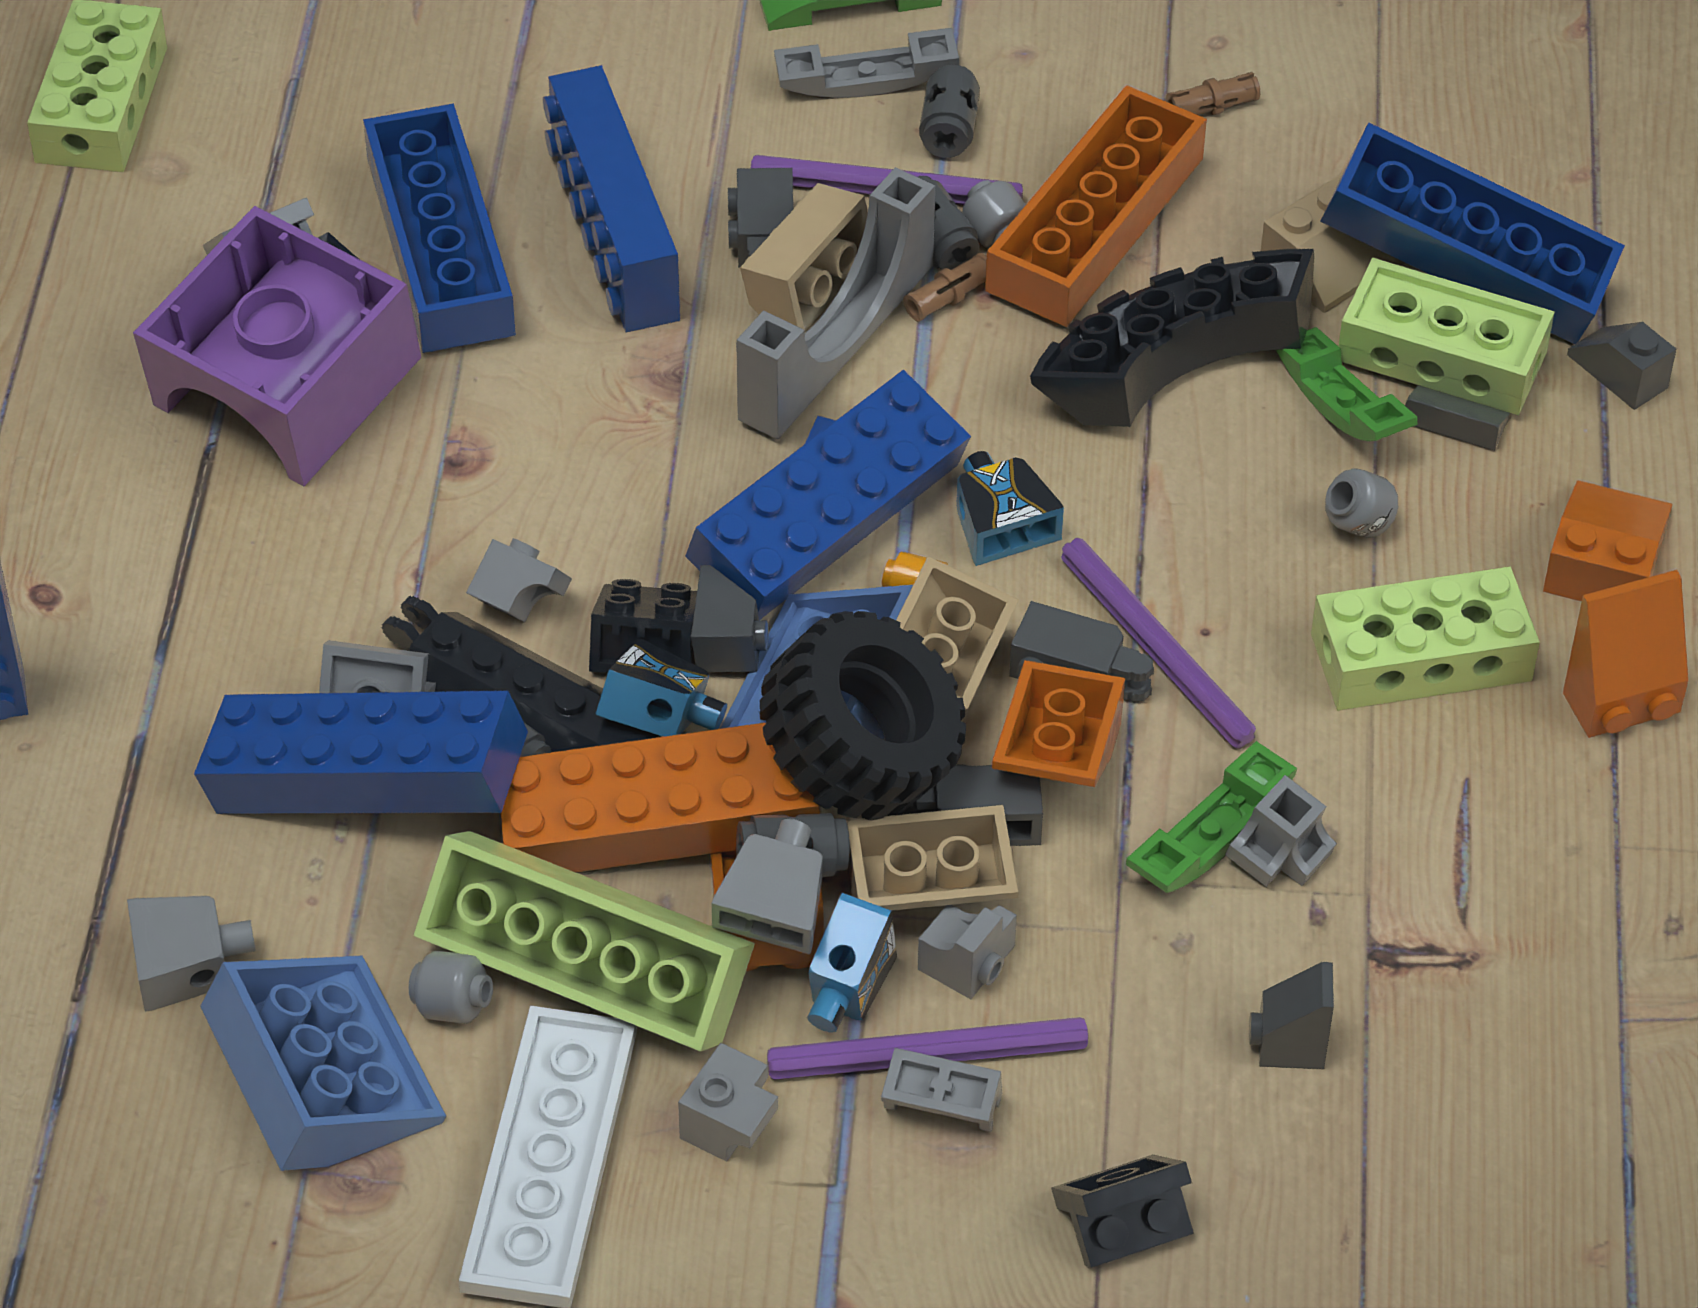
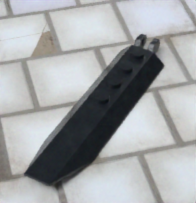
(478, 659)

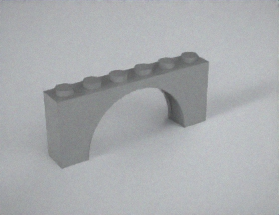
(784, 366)

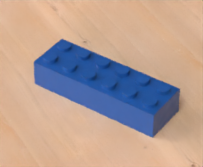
(612, 199)
(439, 228)
(1471, 230)
(831, 493)
(362, 752)

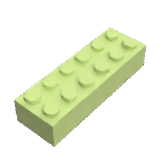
(584, 940)

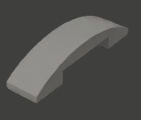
(866, 72)

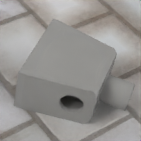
(772, 889)
(181, 946)

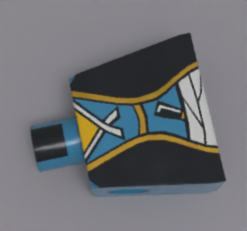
(1005, 508)
(658, 693)
(850, 962)

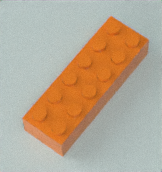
(1095, 205)
(646, 798)

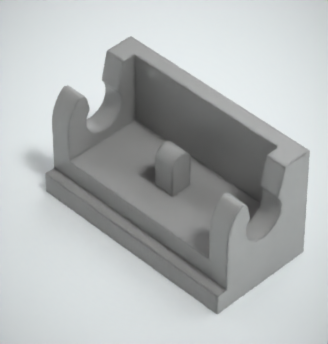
(942, 1087)

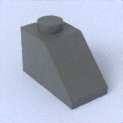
(1627, 361)
(726, 625)
(1295, 1020)

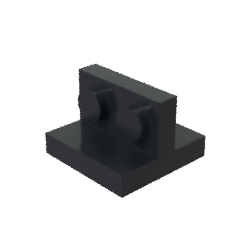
(1127, 1208)

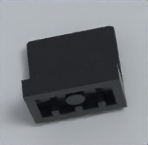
(634, 612)

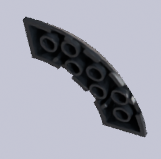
(1175, 326)

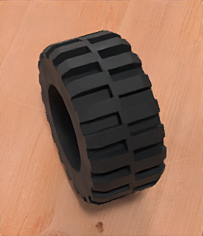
(826, 744)

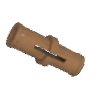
(1217, 95)
(926, 300)

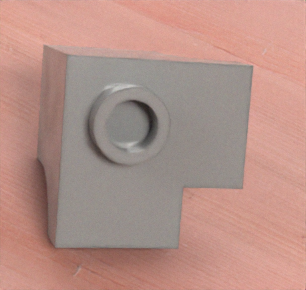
(515, 579)
(1283, 836)
(967, 947)
(726, 1103)

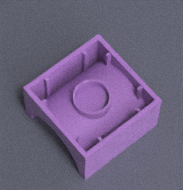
(283, 337)

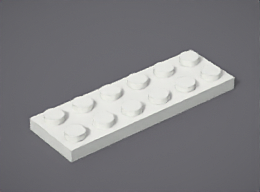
(548, 1158)

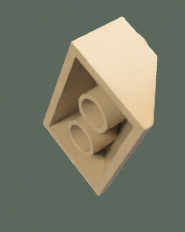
(807, 256)
(1338, 258)
(958, 620)
(932, 858)

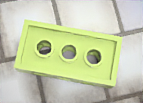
(98, 132)
(1445, 336)
(1424, 638)

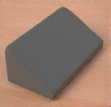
(1457, 417)

